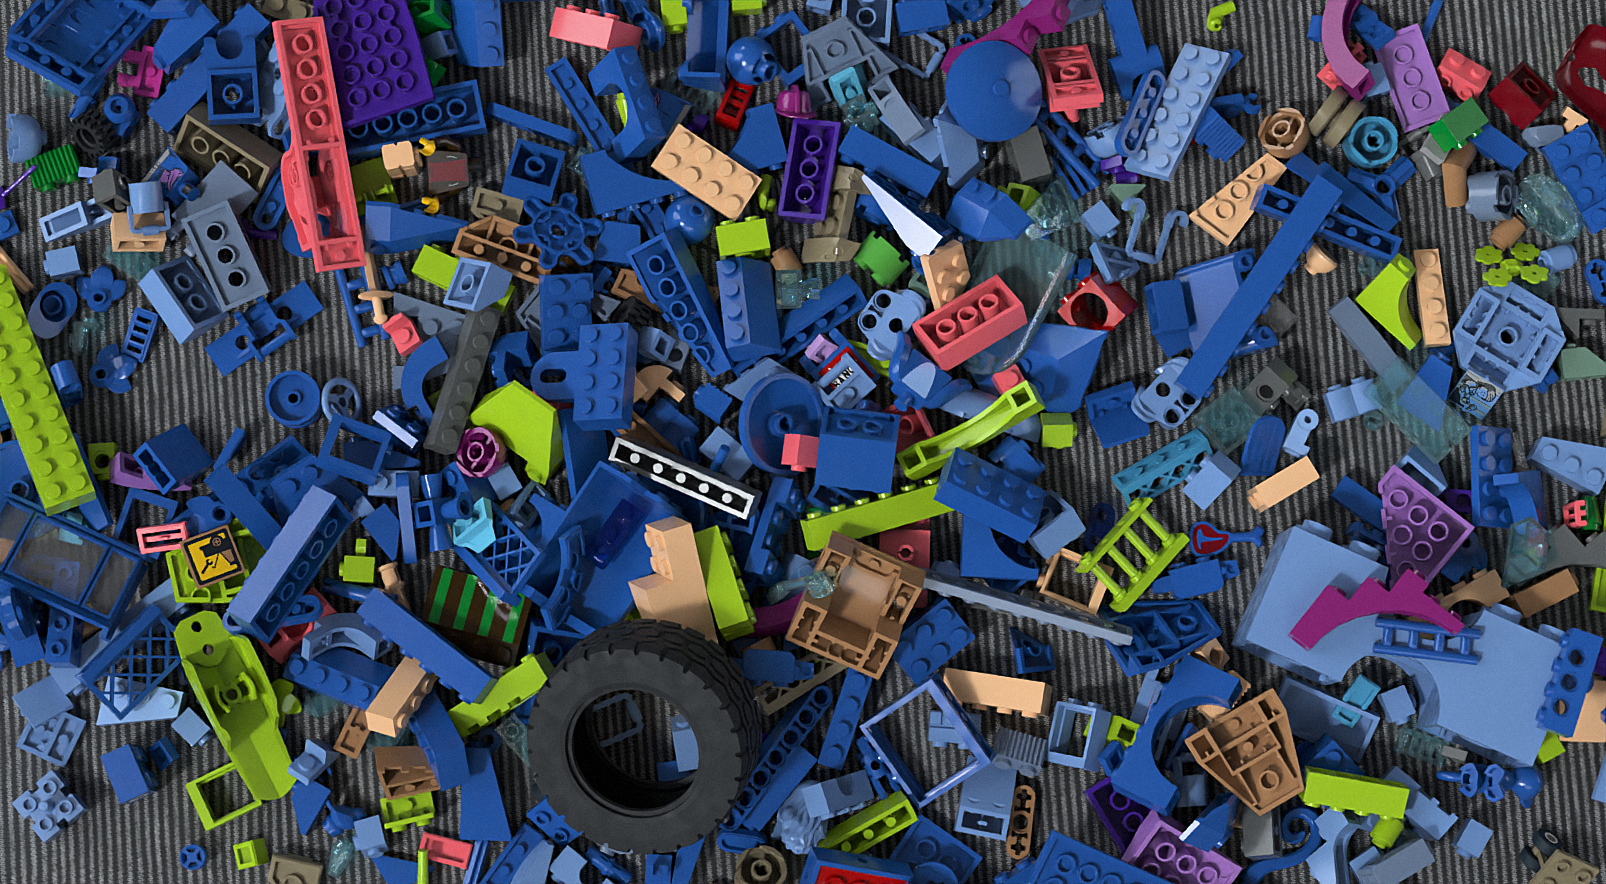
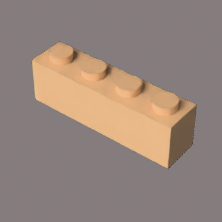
(399, 698)

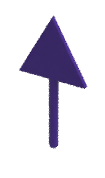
(3, 193)

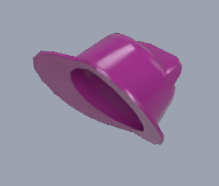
(795, 103)

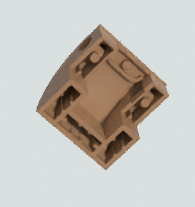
(864, 613)

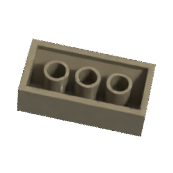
(233, 144)

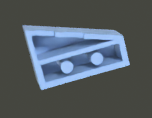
(156, 706)

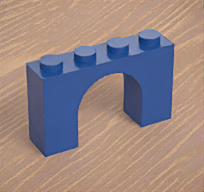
(643, 130)

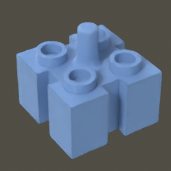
(50, 806)

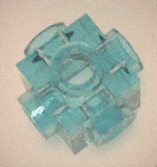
(860, 113)

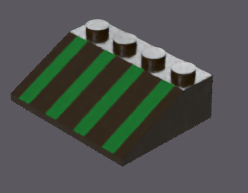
(474, 618)

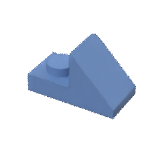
(313, 760)

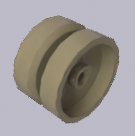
(1338, 119)

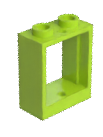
(202, 805)

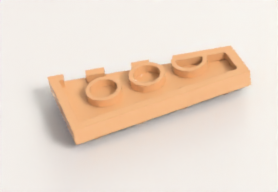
(1229, 208)

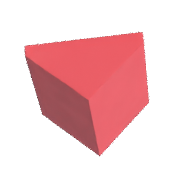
(912, 427)

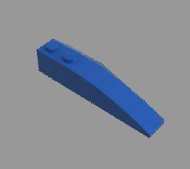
(679, 291)

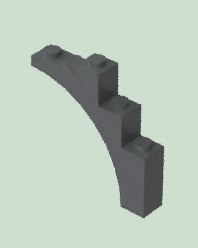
(1568, 552)

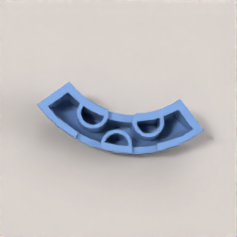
(975, 401)

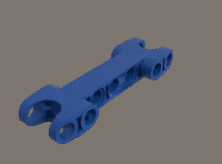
(1133, 55)

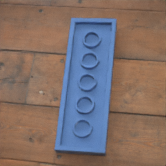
(1179, 111)

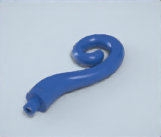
(1260, 868)

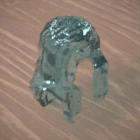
(1549, 208)

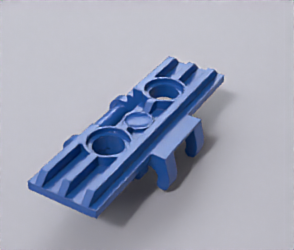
(259, 323)

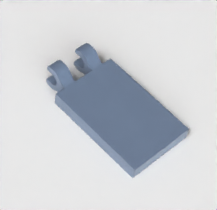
(216, 187)

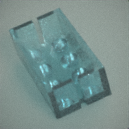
(1417, 409)

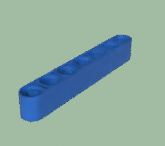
(783, 750)

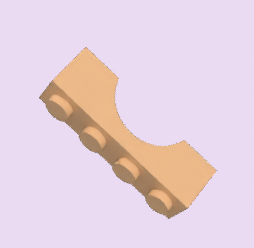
(1482, 591)

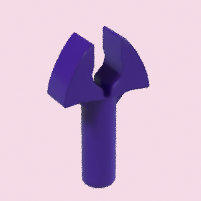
(257, 233)

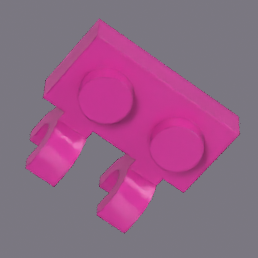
(148, 78)

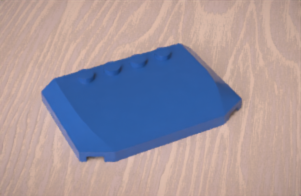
(77, 39)

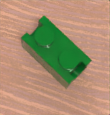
(430, 16)

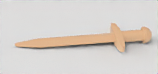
(374, 293)

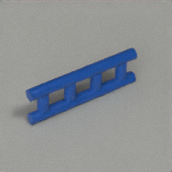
(1071, 156)
(354, 310)
(1413, 651)

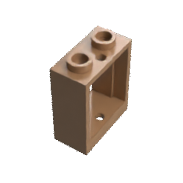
(1543, 593)

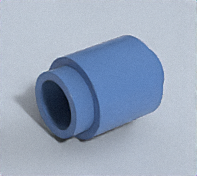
(1557, 258)

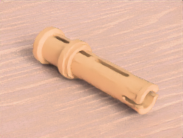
(393, 582)

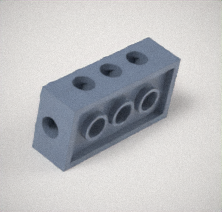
(216, 268)

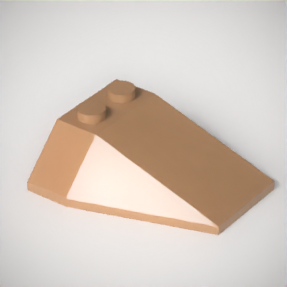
(1251, 752)

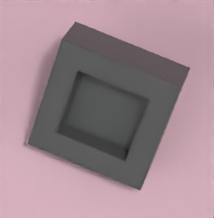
(1458, 753)

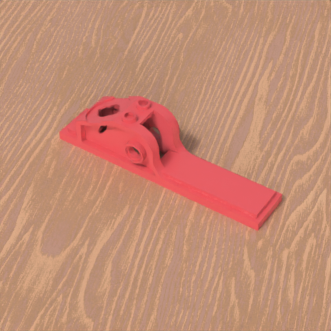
(316, 127)

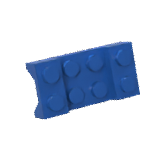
(1582, 169)
(563, 308)
(782, 503)

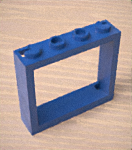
(960, 720)

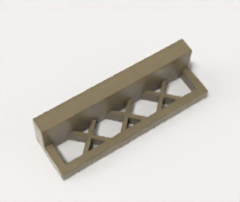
(785, 695)

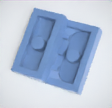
(54, 739)

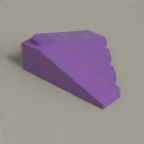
(1418, 527)
(1161, 852)

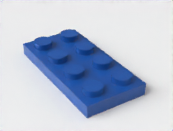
(1490, 456)

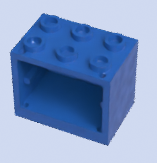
(857, 449)

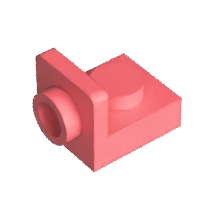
(403, 333)

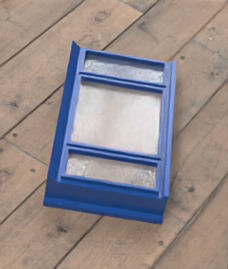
(67, 564)

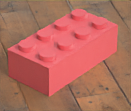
(970, 323)

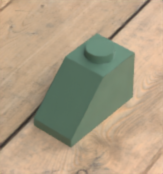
(1578, 364)

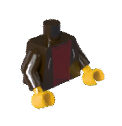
(446, 169)

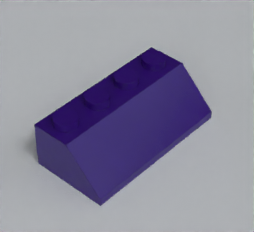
(809, 171)

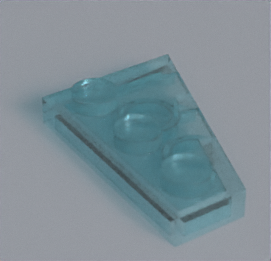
(1051, 211)

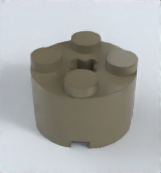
(760, 861)

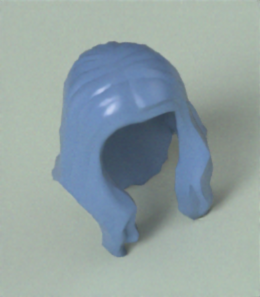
(795, 824)

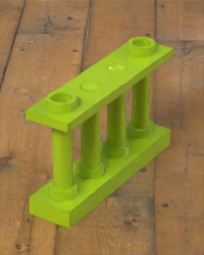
(1155, 561)

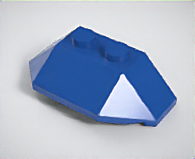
(986, 213)
(1214, 823)

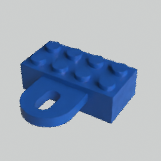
(597, 377)
(22, 625)

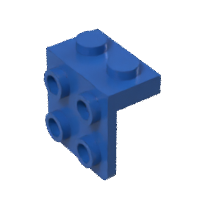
(1113, 417)

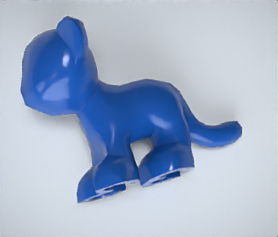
(1496, 780)

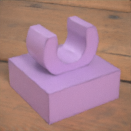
(820, 348)

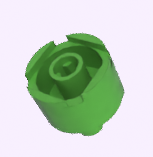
(880, 259)

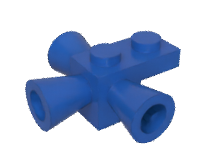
(439, 511)

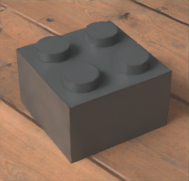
(1029, 158)

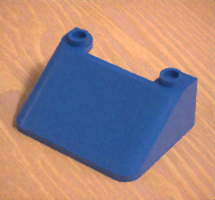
(1209, 290)

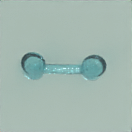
(818, 584)

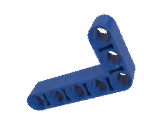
(67, 387)

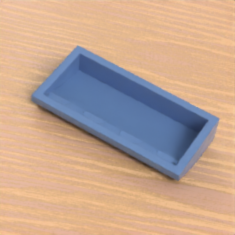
(1310, 716)

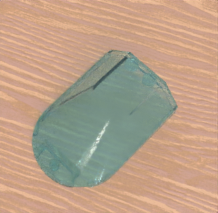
(1035, 277)

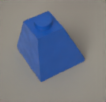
(184, 38)

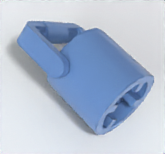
(147, 198)
(1191, 787)

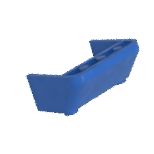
(706, 44)

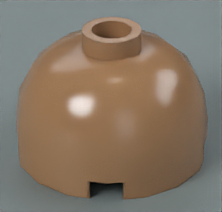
(1284, 133)

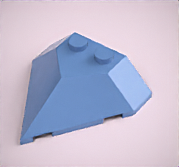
(959, 150)

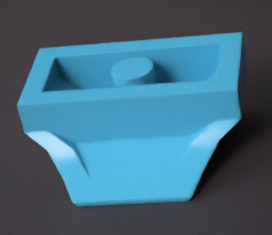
(848, 84)
(477, 531)

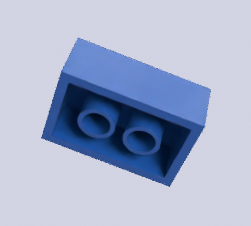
(930, 639)

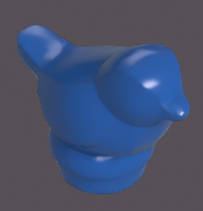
(342, 818)

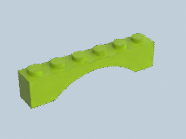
(1003, 414)

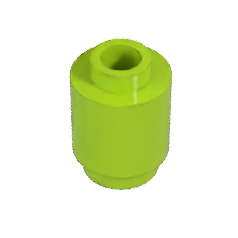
(1386, 832)

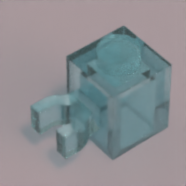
(791, 289)

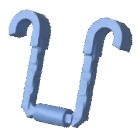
(933, 63)
(1138, 217)
(634, 712)

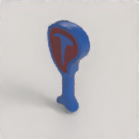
(1209, 541)

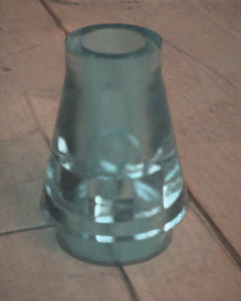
(340, 856)

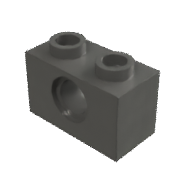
(1275, 375)

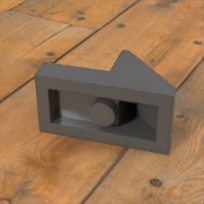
(1570, 318)

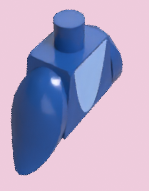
(919, 380)

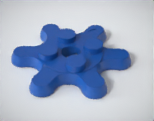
(558, 217)

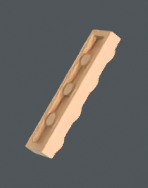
(1431, 298)

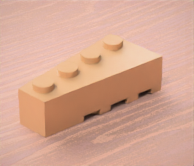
(999, 692)

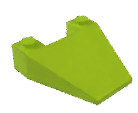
(525, 425)

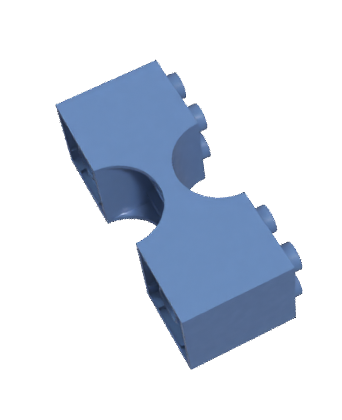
(1476, 706)

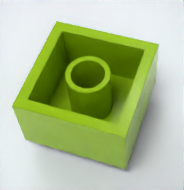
(743, 239)

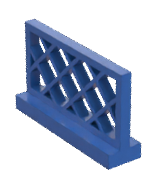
(488, 568)
(117, 647)

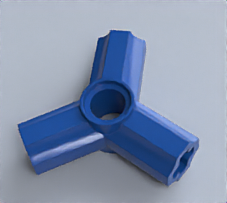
(1392, 177)

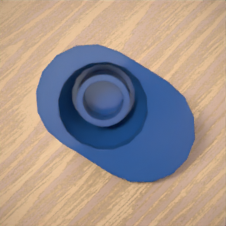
(52, 309)

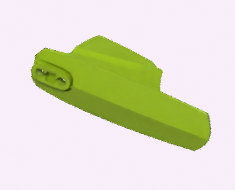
(237, 702)

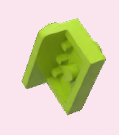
(408, 810)

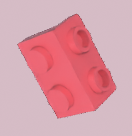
(1461, 75)

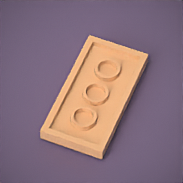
(706, 172)

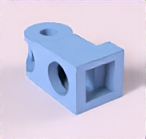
(1298, 432)

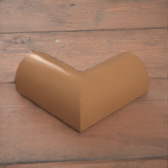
(1455, 174)

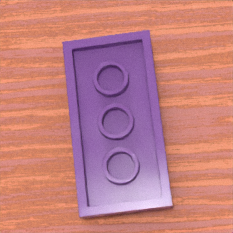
(1412, 79)

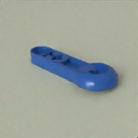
(653, 28)

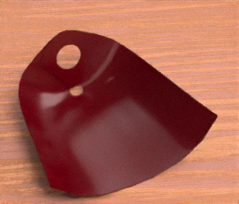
(1589, 53)

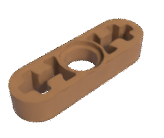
(1024, 841)

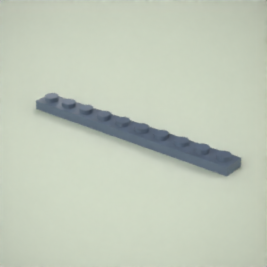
(1027, 607)

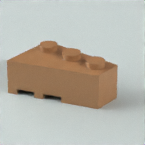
(404, 771)

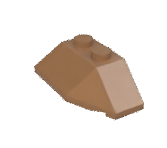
(493, 242)

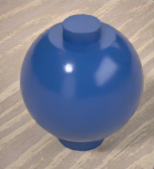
(751, 60)

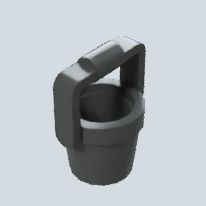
(1427, 168)

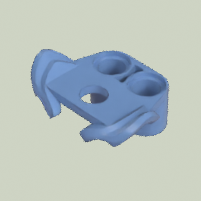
(905, 306)
(1152, 407)

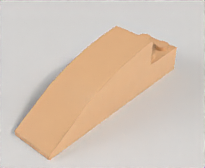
(678, 586)

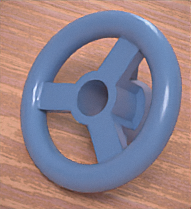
(339, 402)

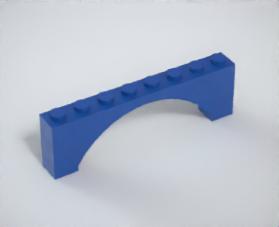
(616, 187)

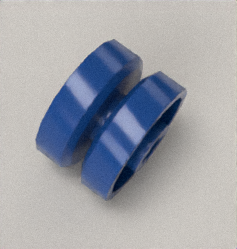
(286, 387)

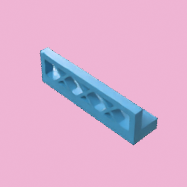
(1162, 464)

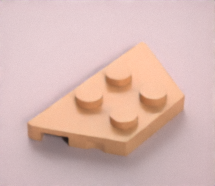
(946, 272)

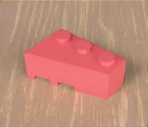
(592, 29)

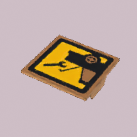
(212, 556)

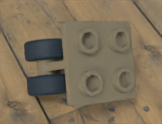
(1553, 864)

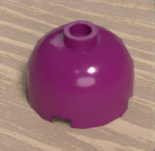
(481, 453)

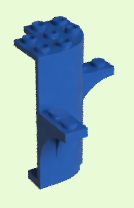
(606, 592)

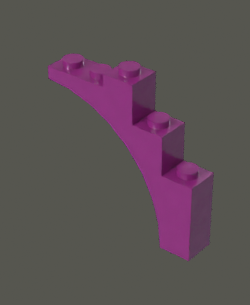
(1023, 29)
(1371, 598)

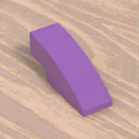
(128, 473)

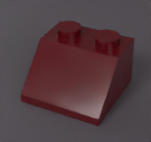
(1522, 95)

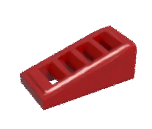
(730, 118)

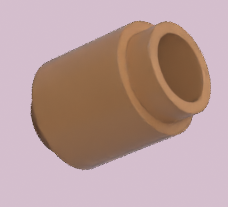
(1508, 232)
(786, 260)

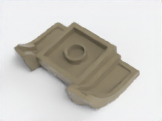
(831, 236)

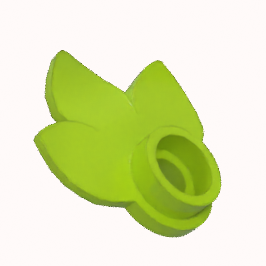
(286, 701)

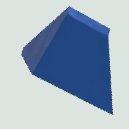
(1030, 654)

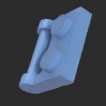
(850, 390)

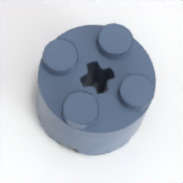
(1492, 196)

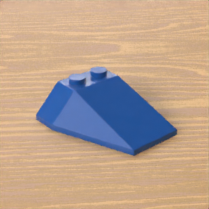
(1160, 632)

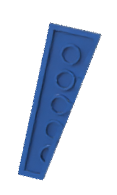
(257, 473)

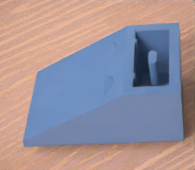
(986, 802)

